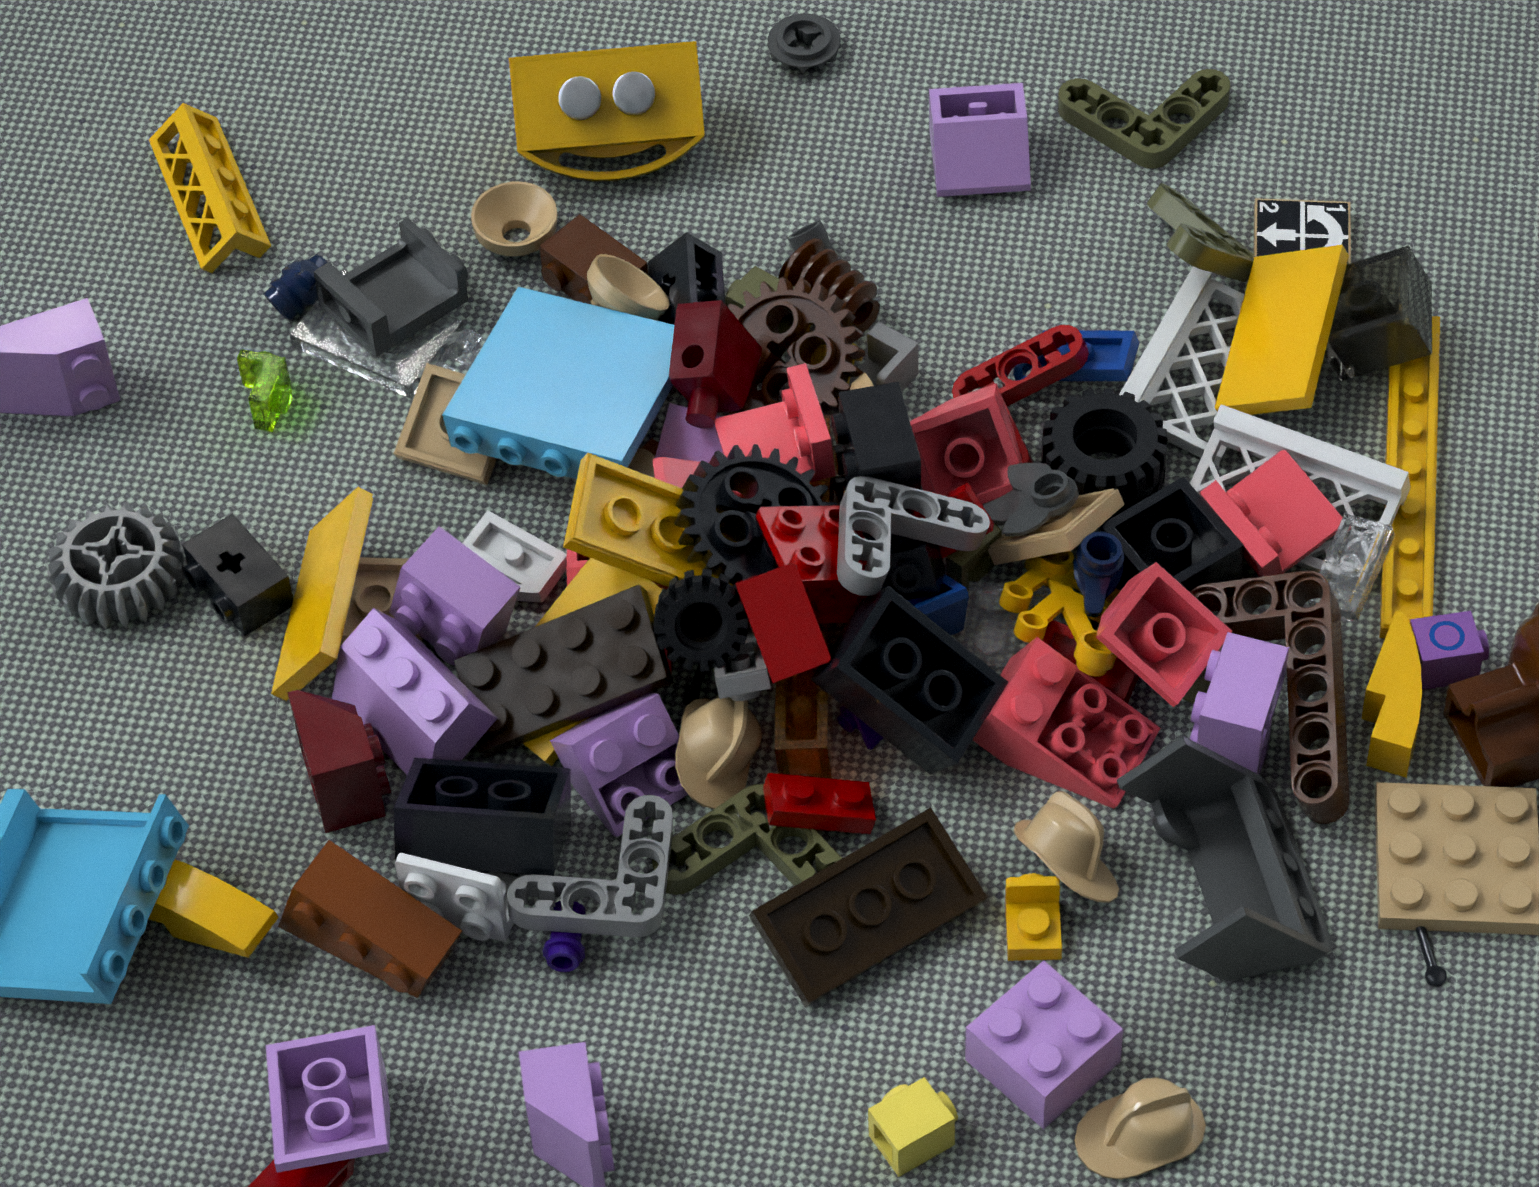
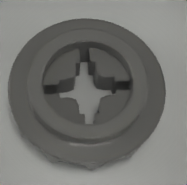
(809, 30)

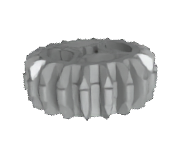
(121, 574)

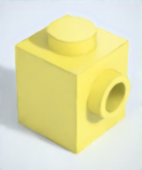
(912, 1125)

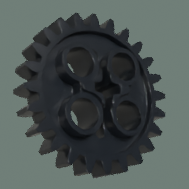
(713, 509)

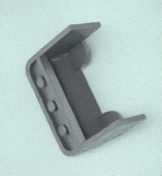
(1242, 859)

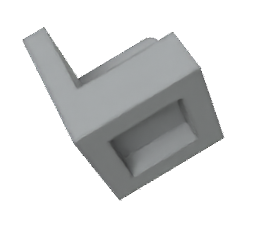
(890, 357)

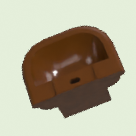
(1499, 714)

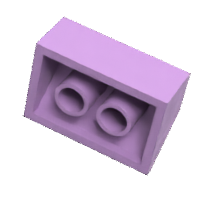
(407, 694)

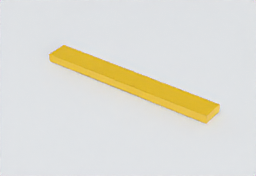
(1412, 447)

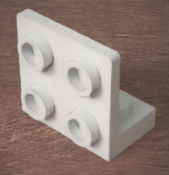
(462, 896)

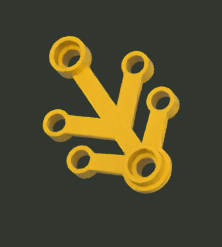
(1057, 573)

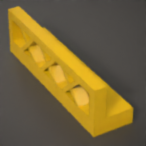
(213, 175)

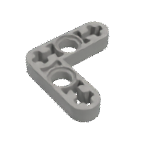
(867, 510)
(614, 896)

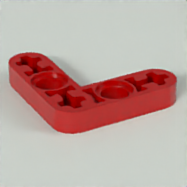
(1057, 368)

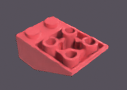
(1064, 726)

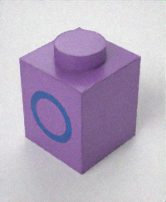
(1449, 648)

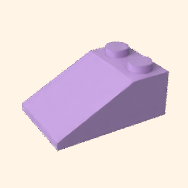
(55, 363)
(328, 1098)

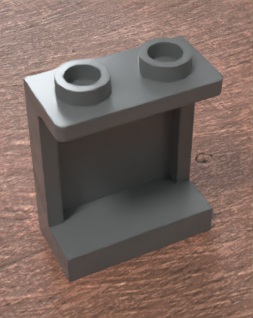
(394, 290)

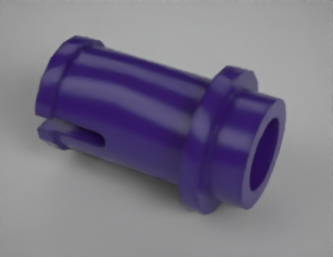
(565, 949)

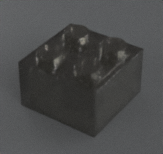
(1381, 315)

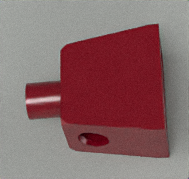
(711, 360)

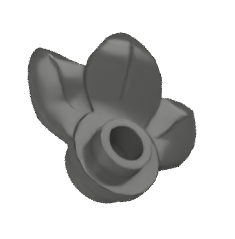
(1034, 499)

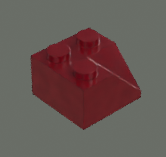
(340, 759)

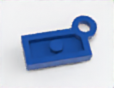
(1109, 357)

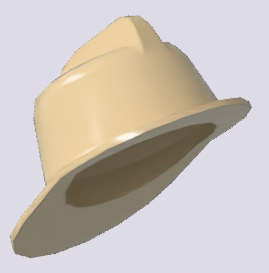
(716, 749)
(1070, 845)
(1140, 1130)

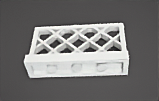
(1164, 351)
(1316, 458)

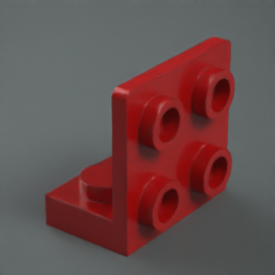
(811, 542)

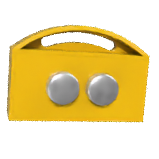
(607, 106)

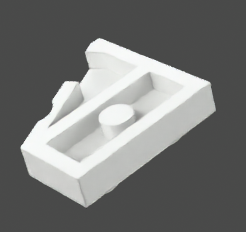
(518, 556)

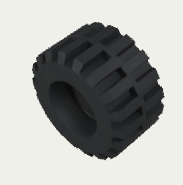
(1107, 425)

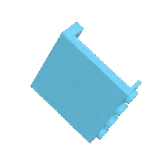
(562, 385)
(78, 894)

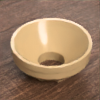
(511, 207)
(625, 288)

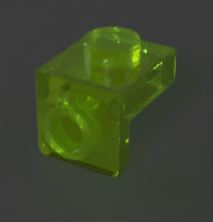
(270, 386)

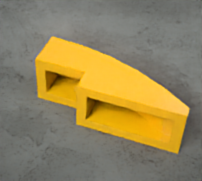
(1394, 700)
(211, 911)

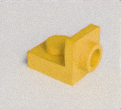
(1033, 918)

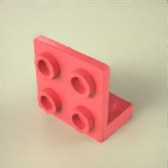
(790, 426)
(1275, 514)

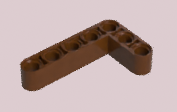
(1305, 674)

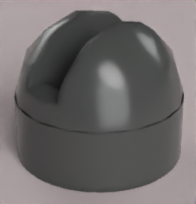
(808, 232)

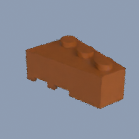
(368, 921)

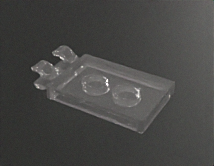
(398, 367)

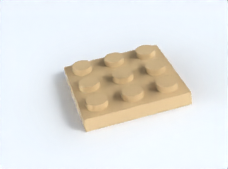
(1457, 858)

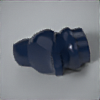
(295, 287)
(1098, 569)

